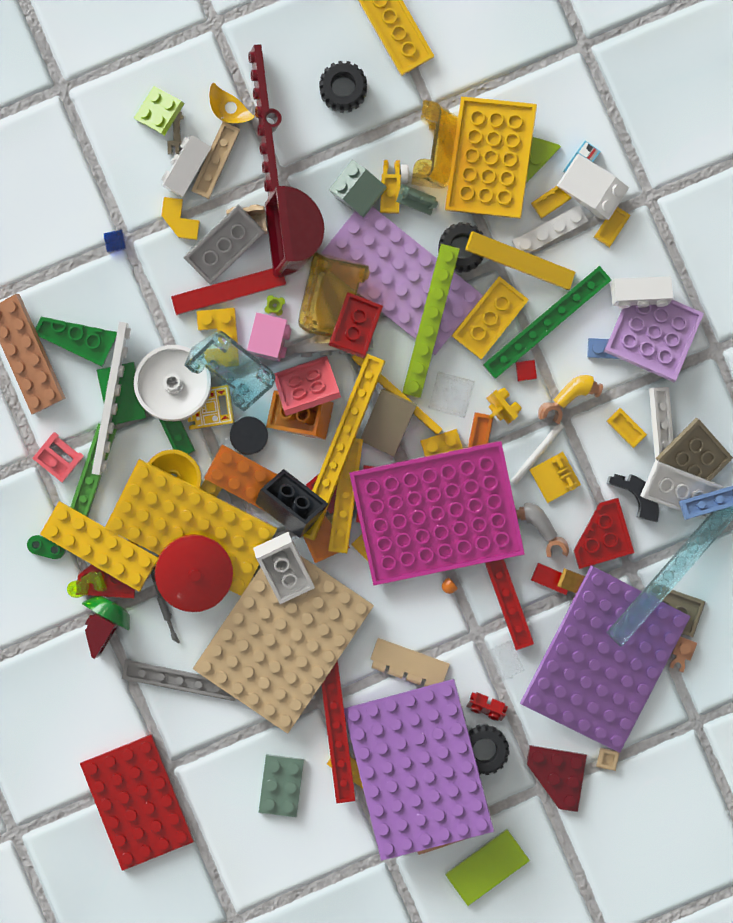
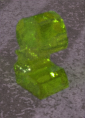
(80, 587)

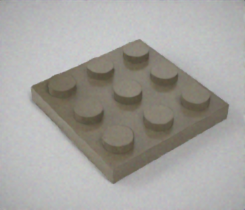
(696, 452)

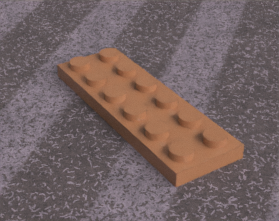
(27, 356)

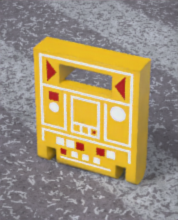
(210, 413)

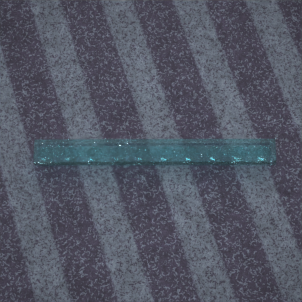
(670, 575)

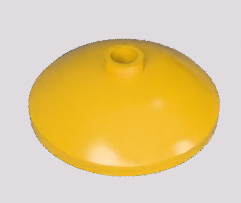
(178, 463)

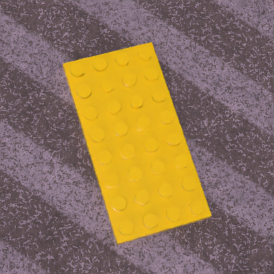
(163, 508)

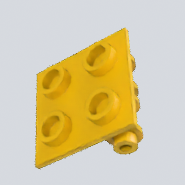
(555, 477)

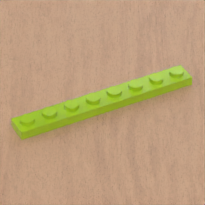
(431, 320)

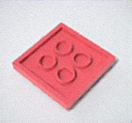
(306, 385)

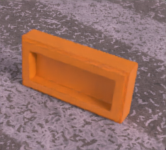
(480, 430)

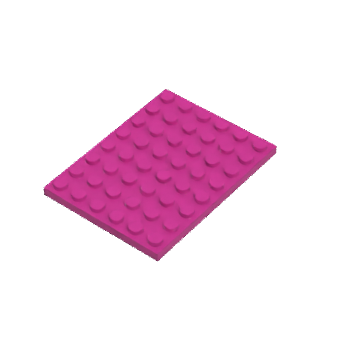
(437, 513)

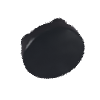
(248, 435)

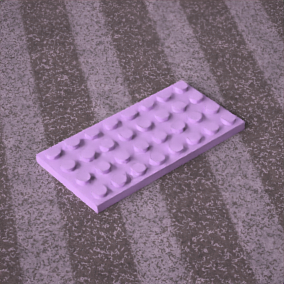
(399, 274)

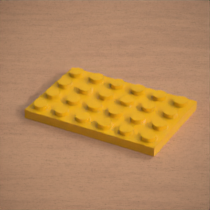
(491, 157)

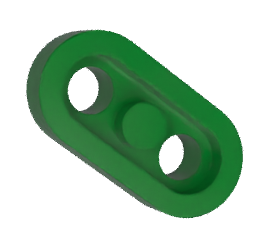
(45, 547)

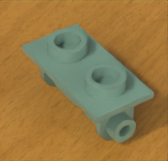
(416, 199)

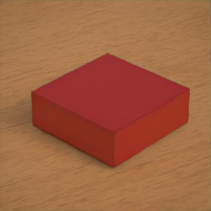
(526, 370)

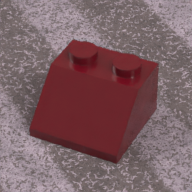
(98, 633)

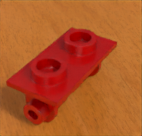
(494, 710)

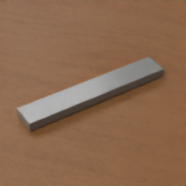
(172, 679)

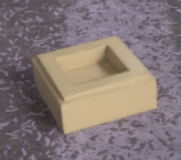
(607, 759)

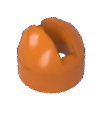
(448, 586)

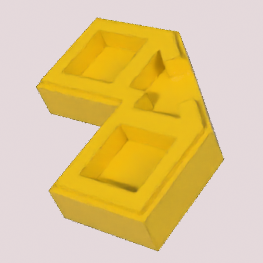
(172, 215)

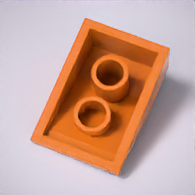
(308, 422)

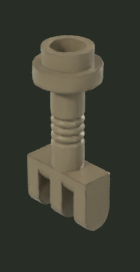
(176, 135)

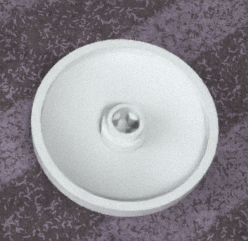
(168, 387)

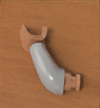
(535, 515)

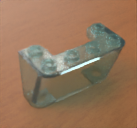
(233, 366)

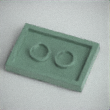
(281, 785)

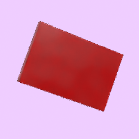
(355, 325)

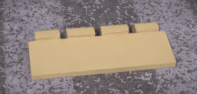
(406, 660)

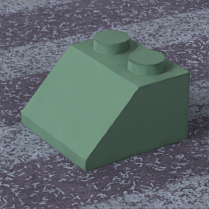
(357, 188)

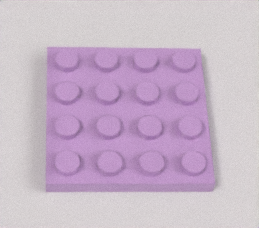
(655, 337)

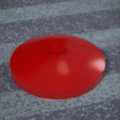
(193, 573)

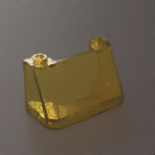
(436, 171)
(325, 291)

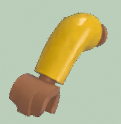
(577, 386)

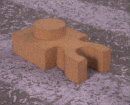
(683, 650)

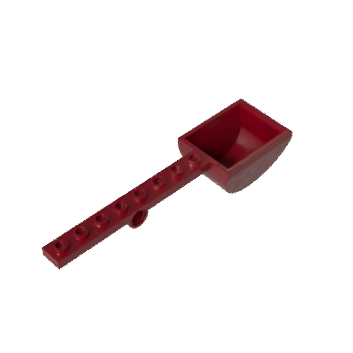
(291, 215)

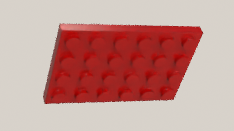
(136, 802)

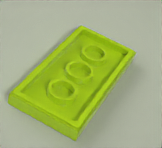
(487, 867)

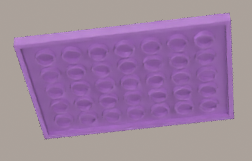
(590, 678)
(418, 770)

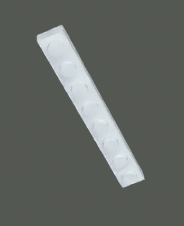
(110, 407)

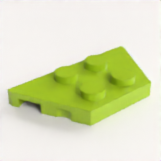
(540, 154)

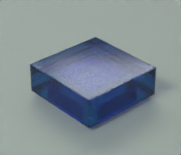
(114, 241)

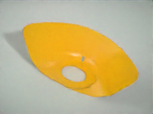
(220, 98)

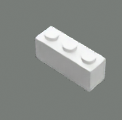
(185, 165)
(642, 291)

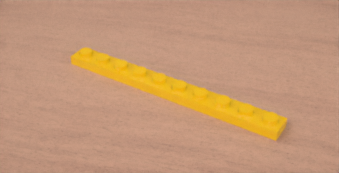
(346, 434)

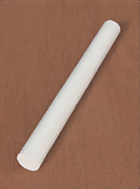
(536, 454)

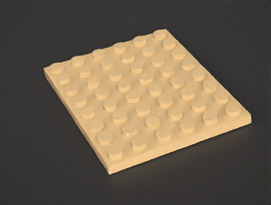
(282, 652)

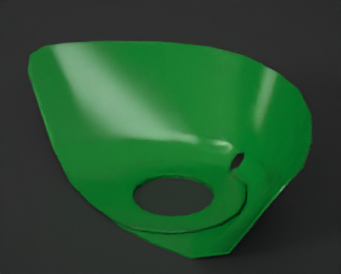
(108, 610)

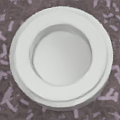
(404, 170)

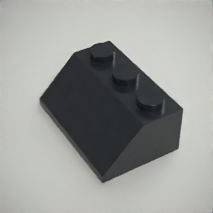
(291, 503)

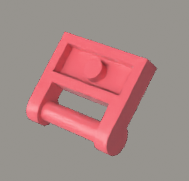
(53, 461)

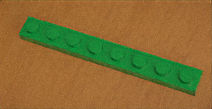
(547, 322)

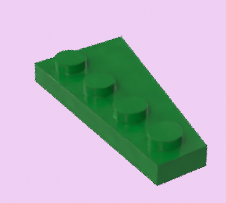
(79, 339)

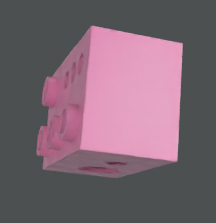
(269, 337)

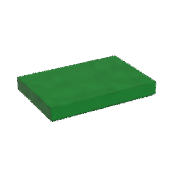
(128, 405)

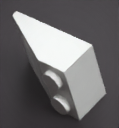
(593, 187)
(283, 567)

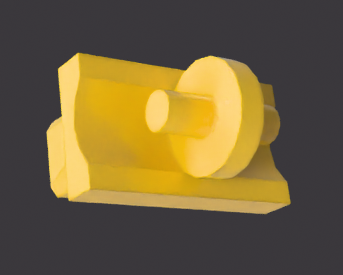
(501, 408)

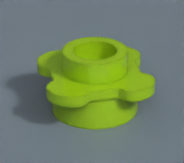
(274, 300)

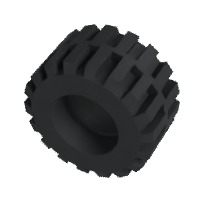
(343, 70)
(457, 231)
(502, 748)

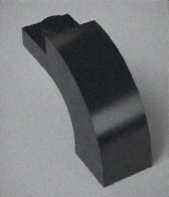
(646, 508)

